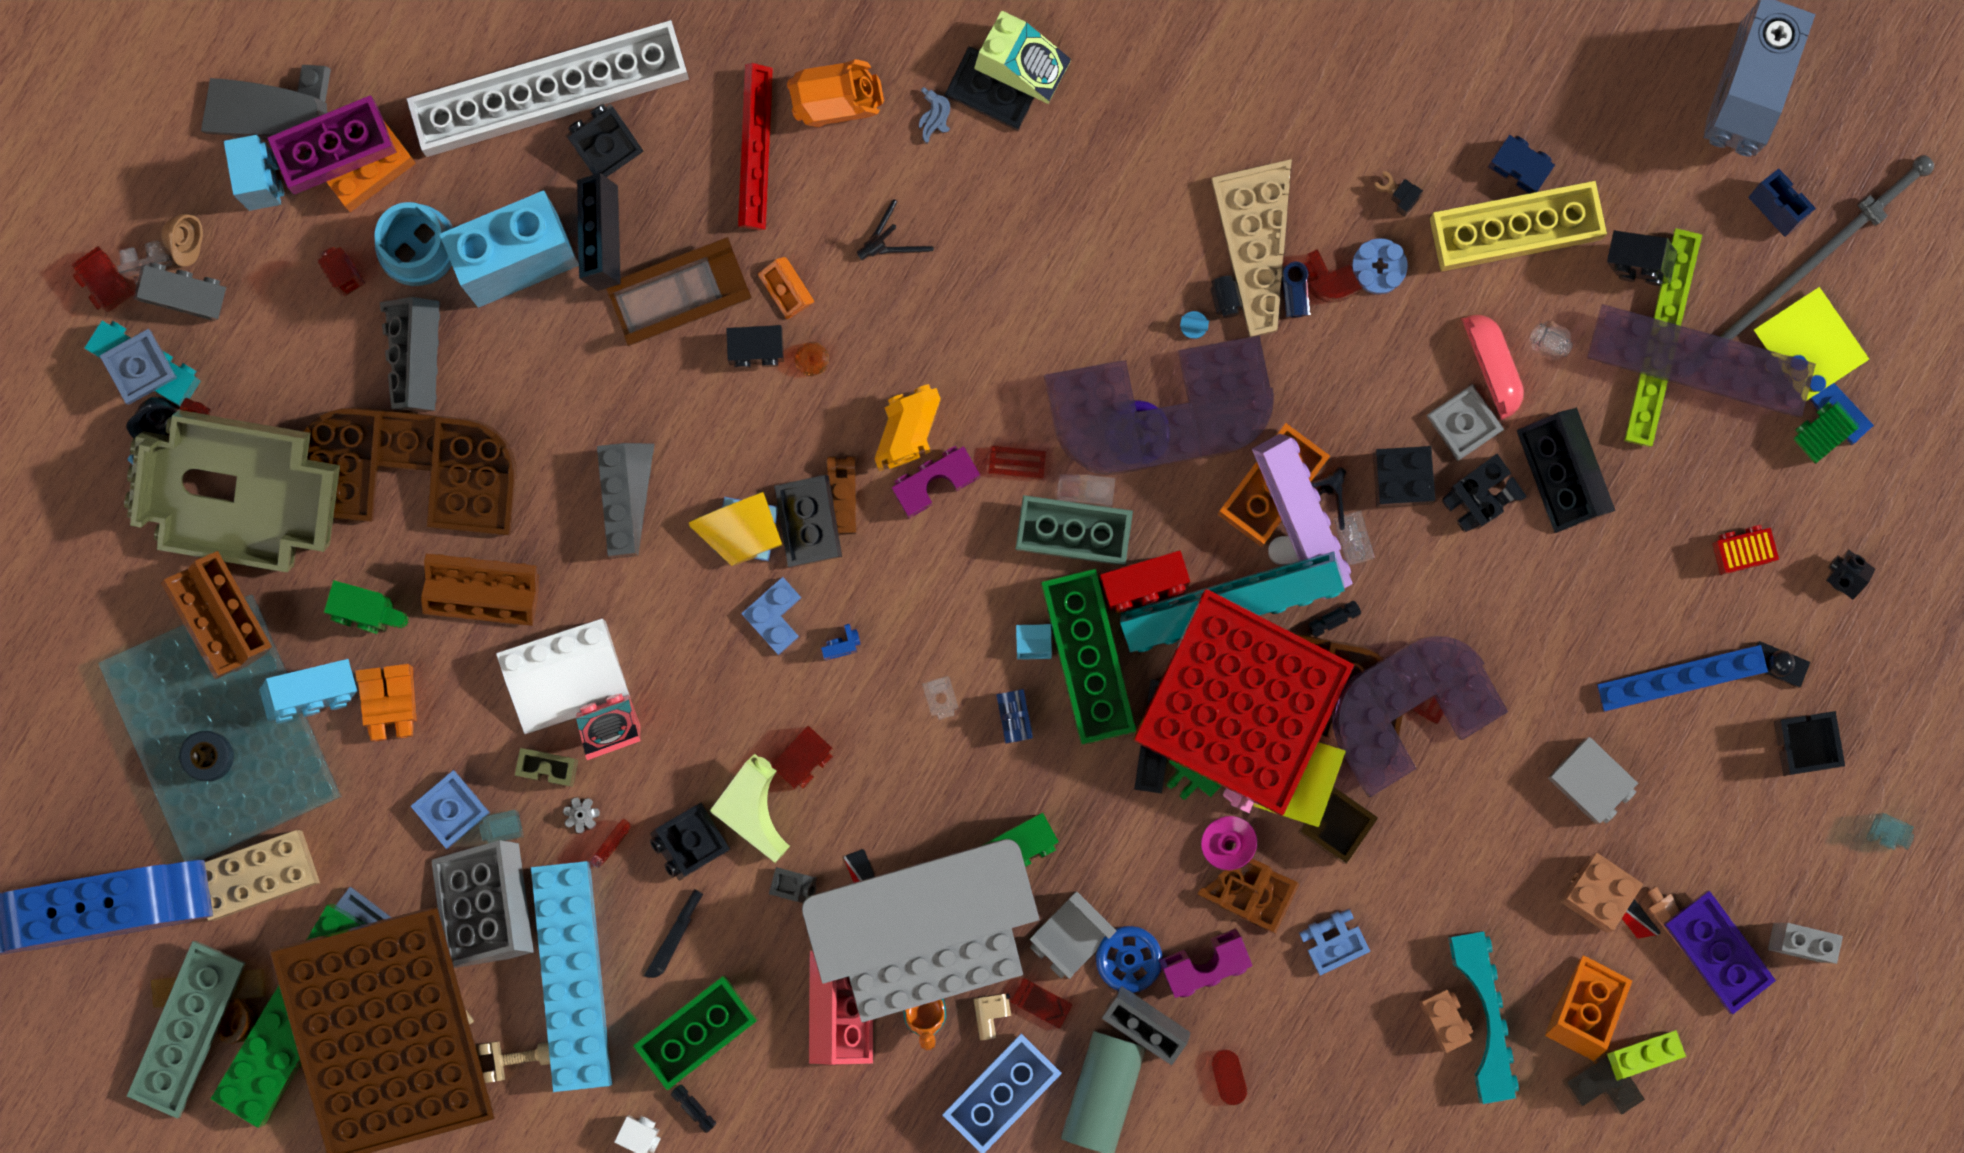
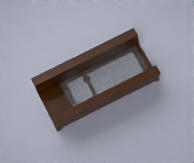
(678, 291)

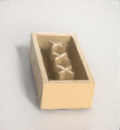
(260, 874)

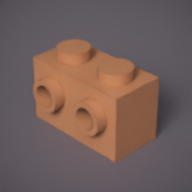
(1445, 1020)

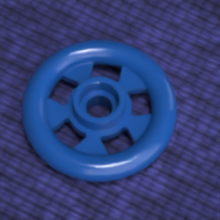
(1142, 939)

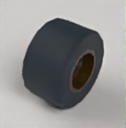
(197, 751)

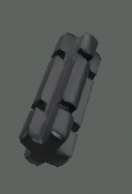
(1334, 619)
(693, 1108)

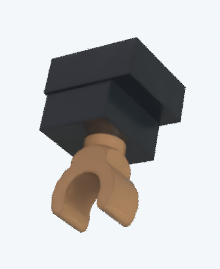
(1404, 195)

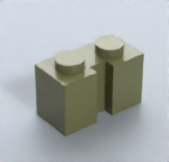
(533, 764)

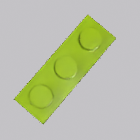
(1646, 1055)

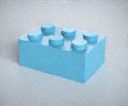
(253, 172)
(308, 691)

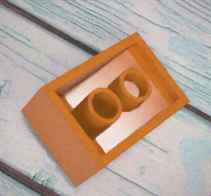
(1589, 1009)

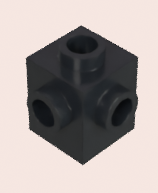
(1850, 574)

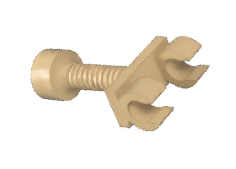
(540, 1054)

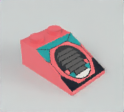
(608, 726)

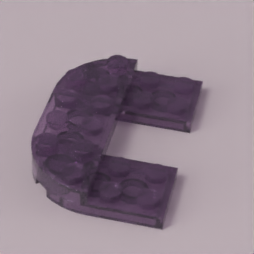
(1398, 684)

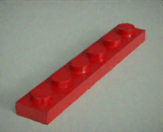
(755, 146)

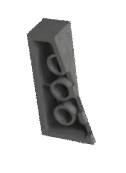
(412, 352)
(624, 488)

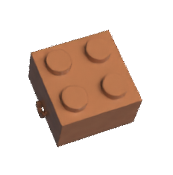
(1601, 892)

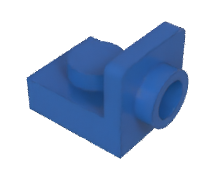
(837, 648)

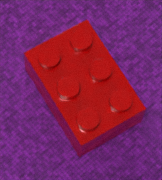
(1144, 582)

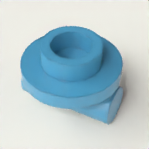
(1194, 325)

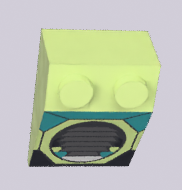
(1022, 58)

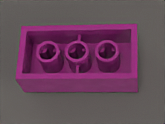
(316, 138)

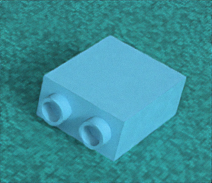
(509, 249)

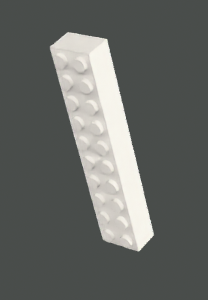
(547, 88)

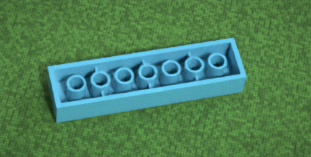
(571, 976)

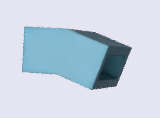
(1033, 641)

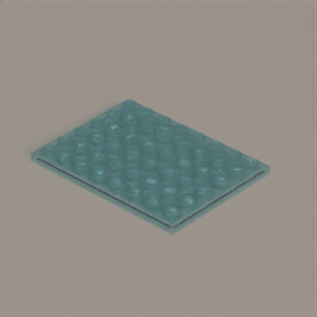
(276, 767)

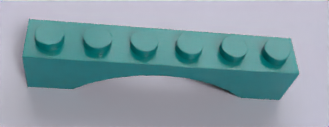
(1493, 1075)

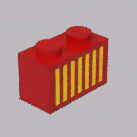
(1745, 550)

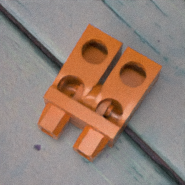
(381, 709)

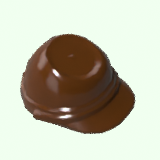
(237, 1022)

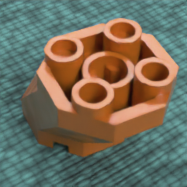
(835, 93)

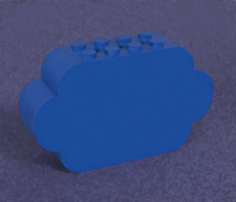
(103, 906)

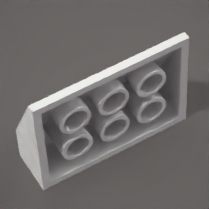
(562, 674)

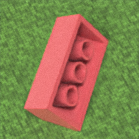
(835, 1024)

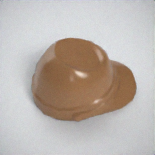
(183, 238)

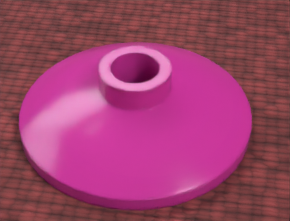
(1223, 832)

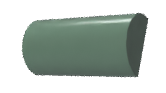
(1074, 530)
(1103, 1093)

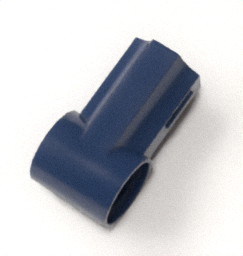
(1296, 293)

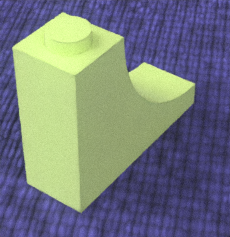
(746, 809)

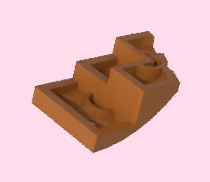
(1253, 894)

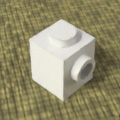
(638, 1135)

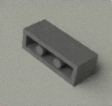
(180, 291)
(1146, 1025)

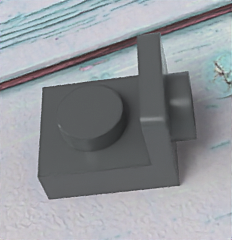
(792, 885)

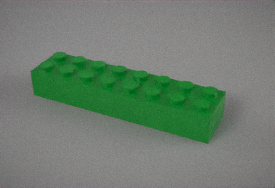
(270, 1052)

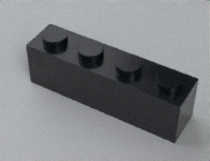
(598, 232)

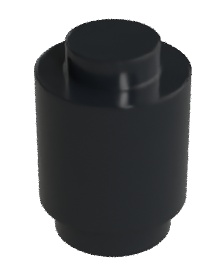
(1226, 296)

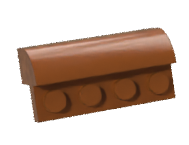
(480, 589)
(216, 615)

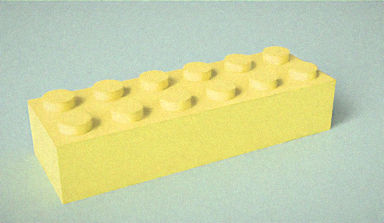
(1518, 226)

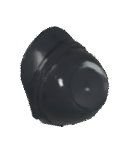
(151, 417)

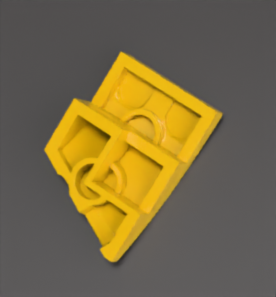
(739, 529)

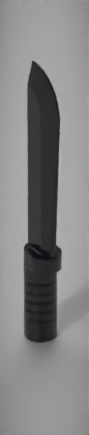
(673, 938)

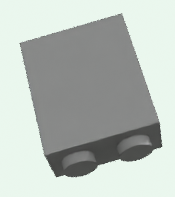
(1593, 781)

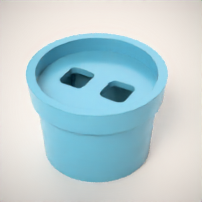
(398, 227)

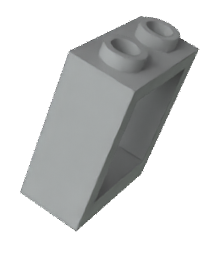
(1805, 943)

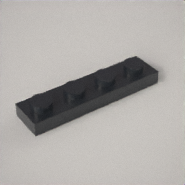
(1150, 764)

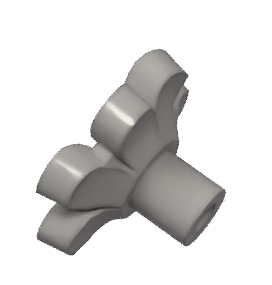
(586, 810)

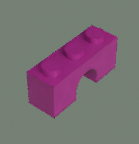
(955, 467)
(1228, 959)

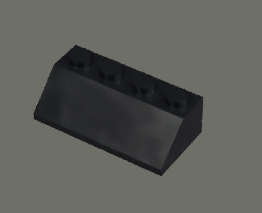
(1565, 470)

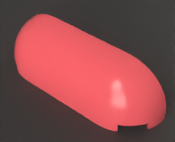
(1495, 363)

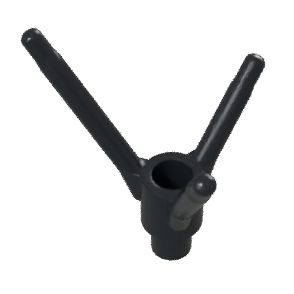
(876, 244)
(1333, 486)

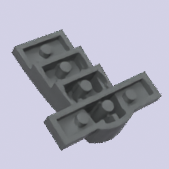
(262, 109)

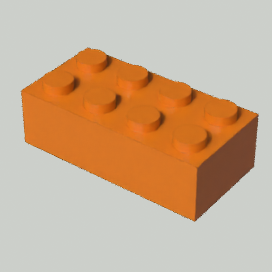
(1251, 504)

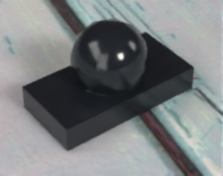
(1784, 665)

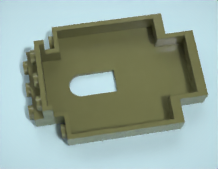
(278, 492)

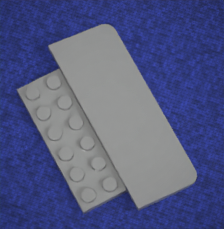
(924, 929)

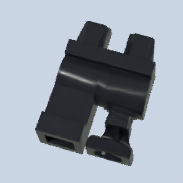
(1475, 494)

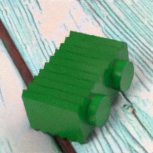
(1825, 431)

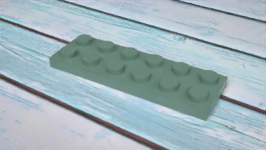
(186, 1029)

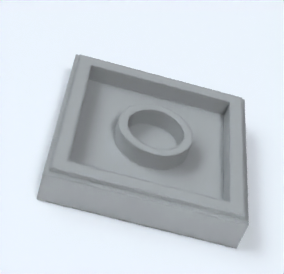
(1465, 422)

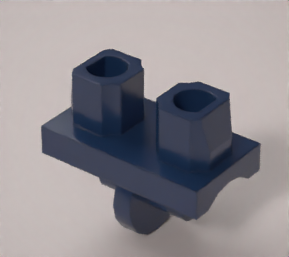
(1014, 716)

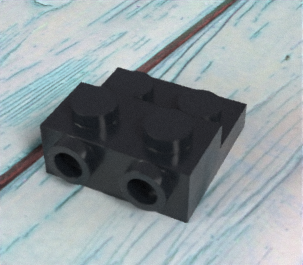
(603, 141)
(688, 842)

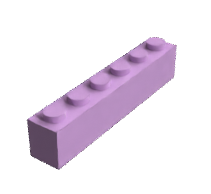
(1298, 501)

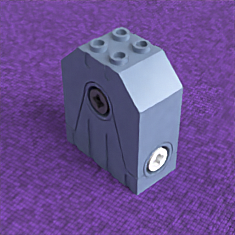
(1757, 76)

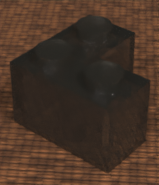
(1599, 1078)

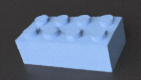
(1001, 1093)

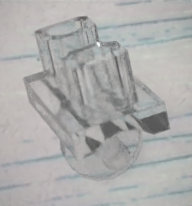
(131, 265)
(1355, 539)

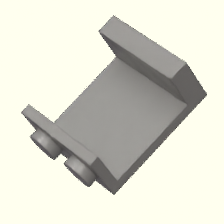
(1071, 936)

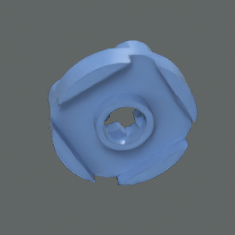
(1390, 278)

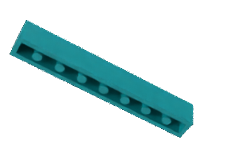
(1259, 593)

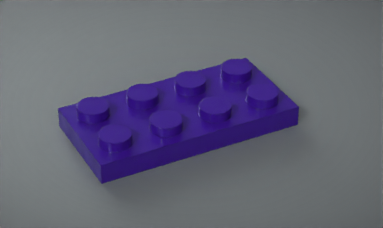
(1719, 952)

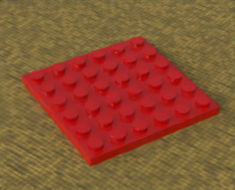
(1243, 702)

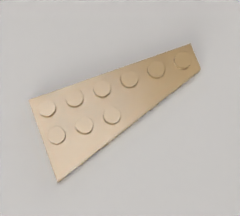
(1254, 226)

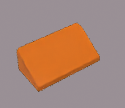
(785, 287)

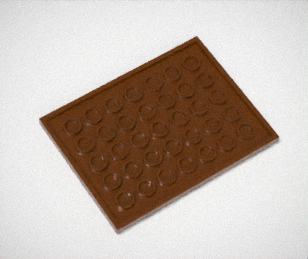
(383, 1033)

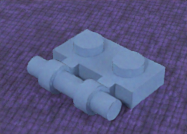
(1338, 950)

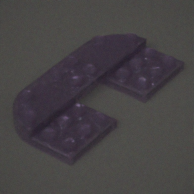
(1224, 410)

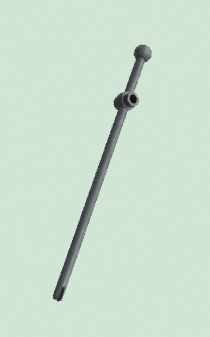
(1871, 211)

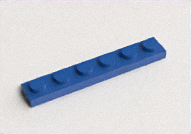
(1682, 678)

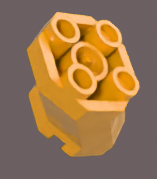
(907, 427)

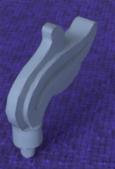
(936, 116)

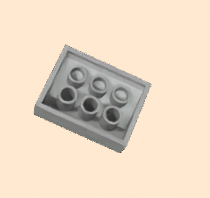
(483, 903)

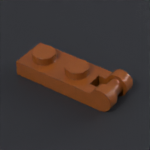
(843, 493)

